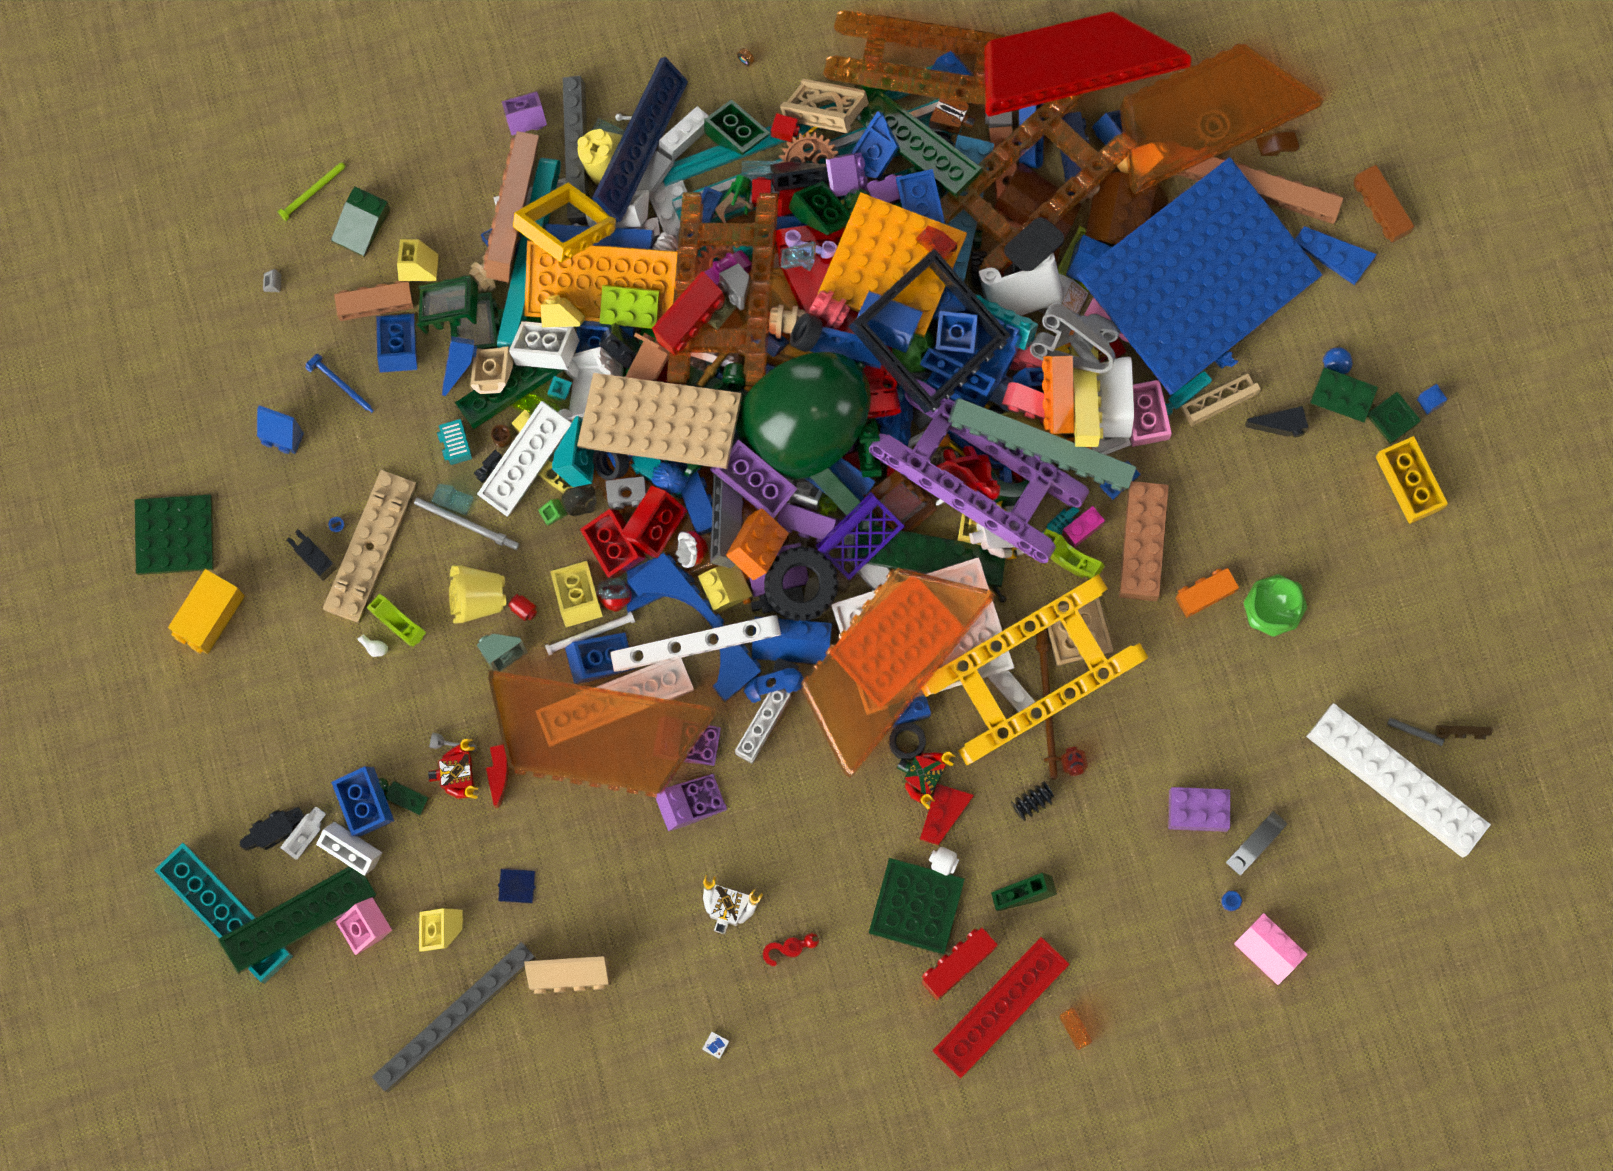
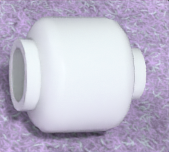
(944, 861)

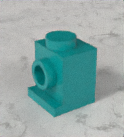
(559, 389)

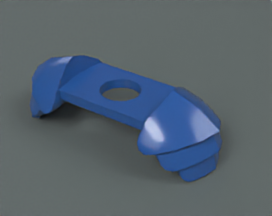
(786, 679)

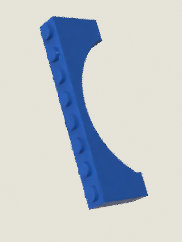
(664, 579)

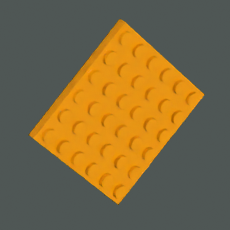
(880, 250)

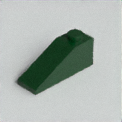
(1024, 892)

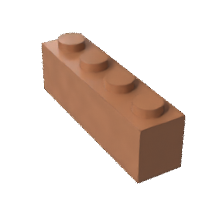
(374, 300)

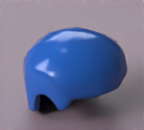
(1338, 360)

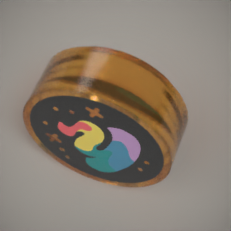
(745, 57)

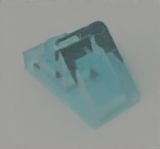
(799, 255)
(452, 499)

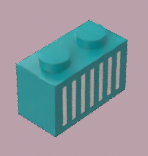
(455, 442)

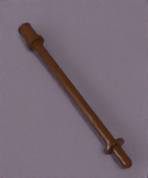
(1042, 648)

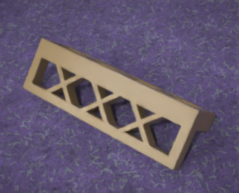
(1222, 403)

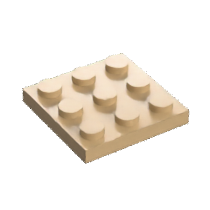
(1064, 647)

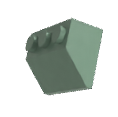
(501, 650)

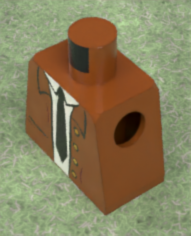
(950, 116)

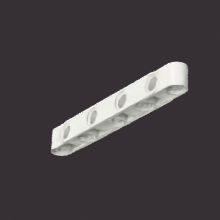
(695, 643)

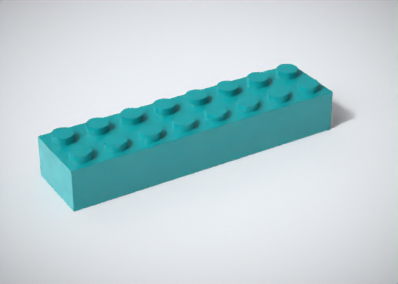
(213, 902)

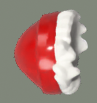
(691, 548)

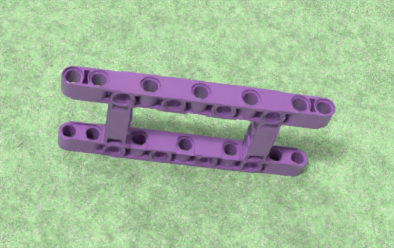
(1009, 526)

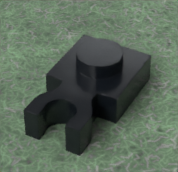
(488, 466)

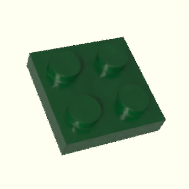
(1393, 417)

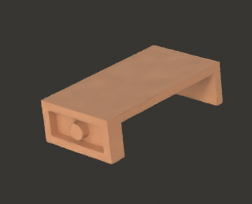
(648, 360)

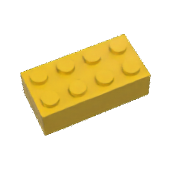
(1411, 480)

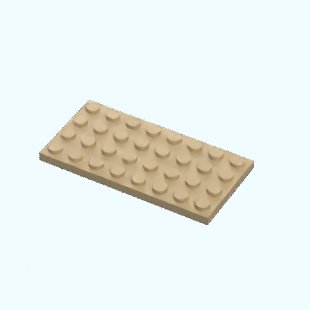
(660, 420)

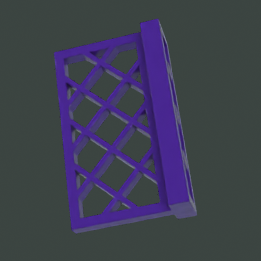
(849, 523)

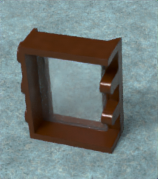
(904, 500)

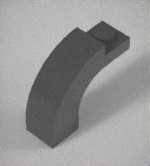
(1256, 843)

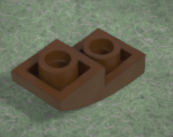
(1274, 144)

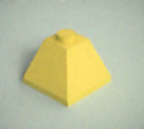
(439, 928)

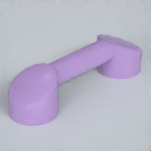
(827, 250)

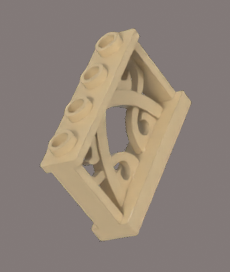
(829, 118)

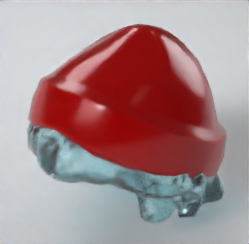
(614, 594)

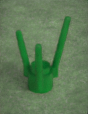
(740, 187)

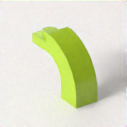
(1072, 559)
(396, 621)

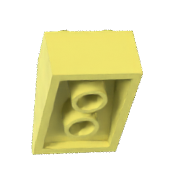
(576, 594)

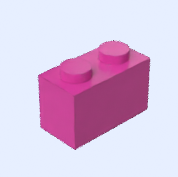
(1083, 527)

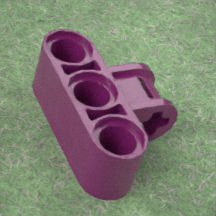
(727, 262)

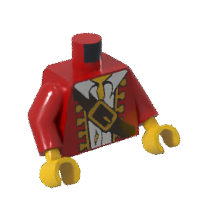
(456, 772)

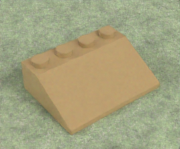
(567, 973)

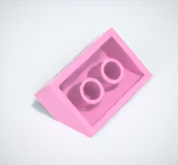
(1270, 949)

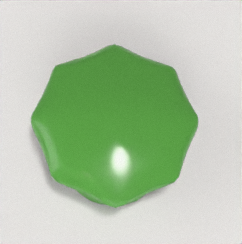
(1275, 605)

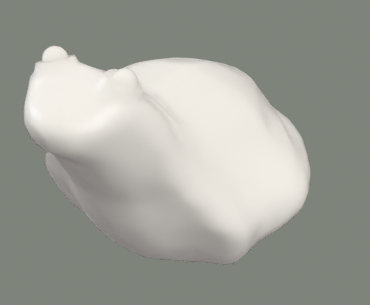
(374, 647)

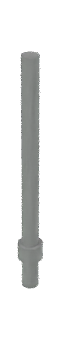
(500, 538)

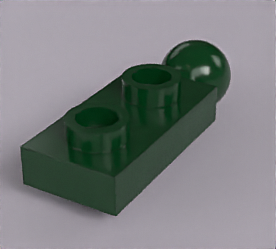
(404, 796)

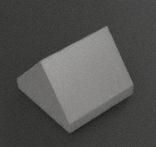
(272, 281)

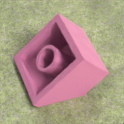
(363, 925)

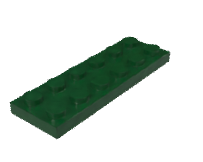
(522, 380)

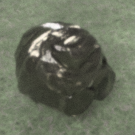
(575, 498)

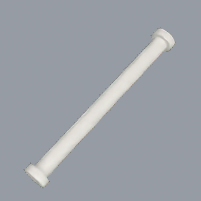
(590, 633)

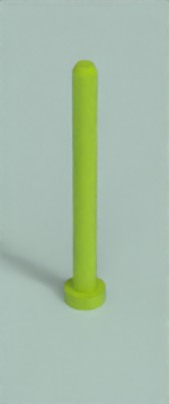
(311, 191)

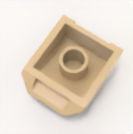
(491, 370)

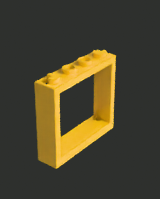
(525, 222)

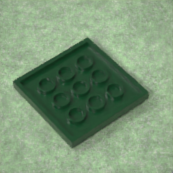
(174, 534)
(916, 906)

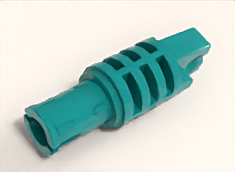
(1062, 520)

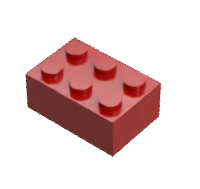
(654, 521)
(609, 545)

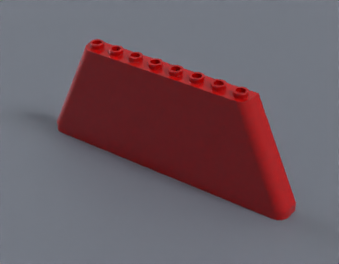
(1073, 61)

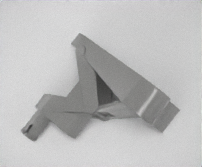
(1088, 332)

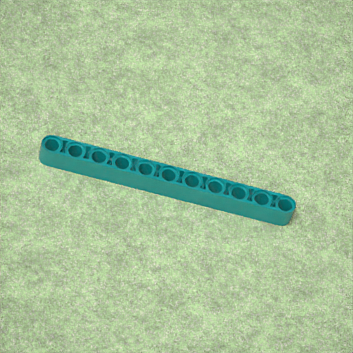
(544, 183)

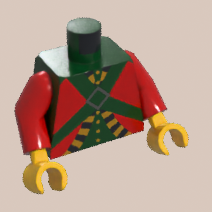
(924, 774)

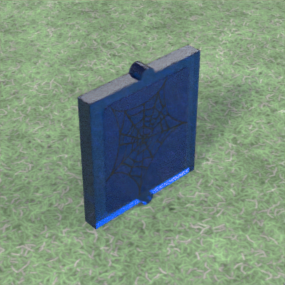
(516, 886)

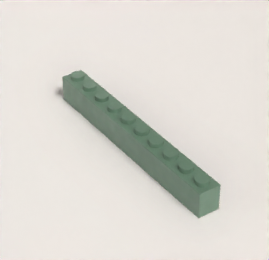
(1042, 444)

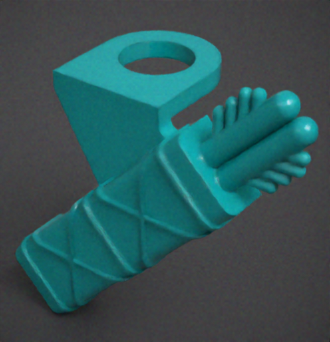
(1187, 392)

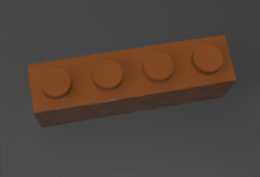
(1383, 204)

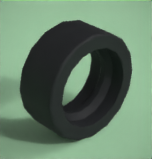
(806, 332)
(603, 469)
(900, 728)

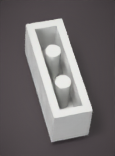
(683, 134)
(349, 848)

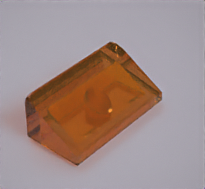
(1075, 1028)

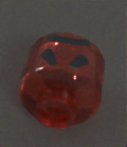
(1074, 761)

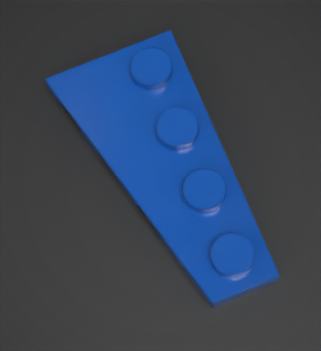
(1337, 255)

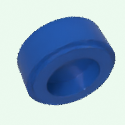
(1231, 901)

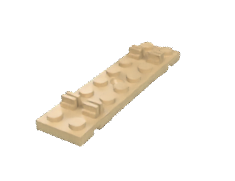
(362, 566)

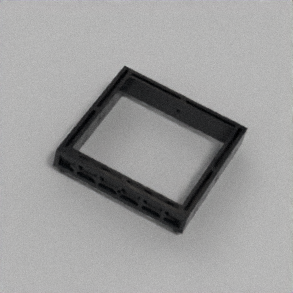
(969, 301)

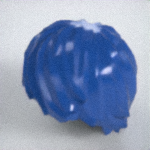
(669, 477)

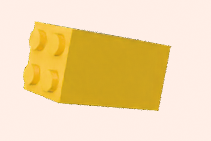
(205, 612)

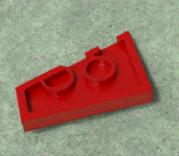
(943, 813)

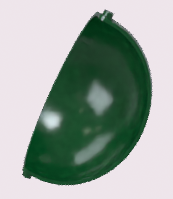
(806, 413)

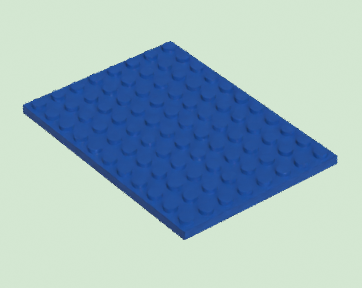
(1199, 275)

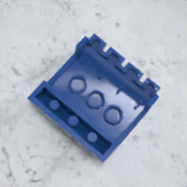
(990, 374)

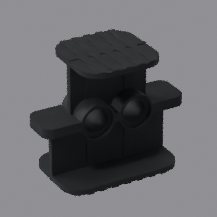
(1032, 246)

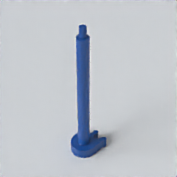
(315, 362)

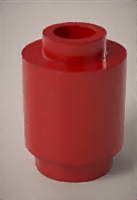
(523, 607)

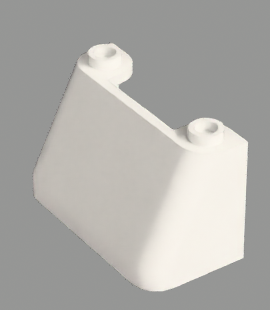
(1024, 290)
(581, 370)
(1117, 399)

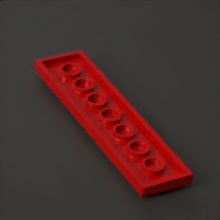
(1000, 1007)

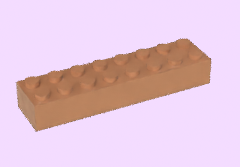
(513, 197)

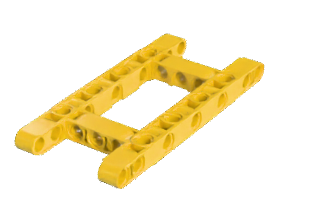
(1051, 703)

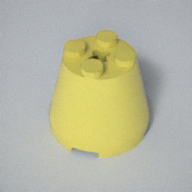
(596, 151)
(475, 593)

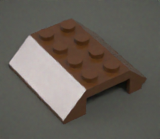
(1119, 211)

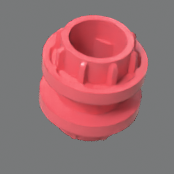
(829, 309)

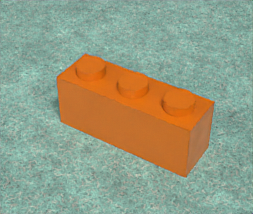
(1206, 592)

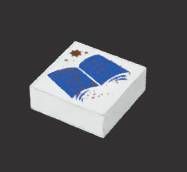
(715, 1045)

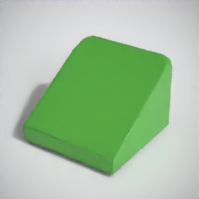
(552, 511)

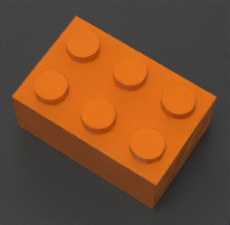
(757, 544)

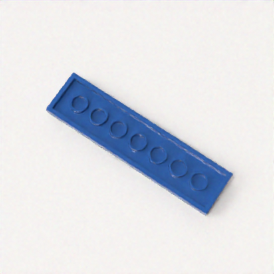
(920, 195)

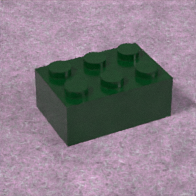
(1343, 394)

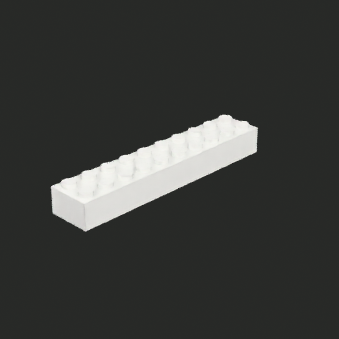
(1398, 780)

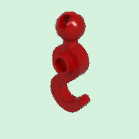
(791, 948)

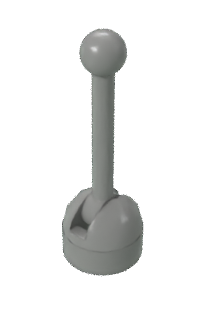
(438, 741)

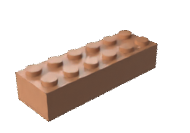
(1143, 541)

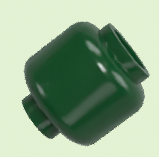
(734, 376)

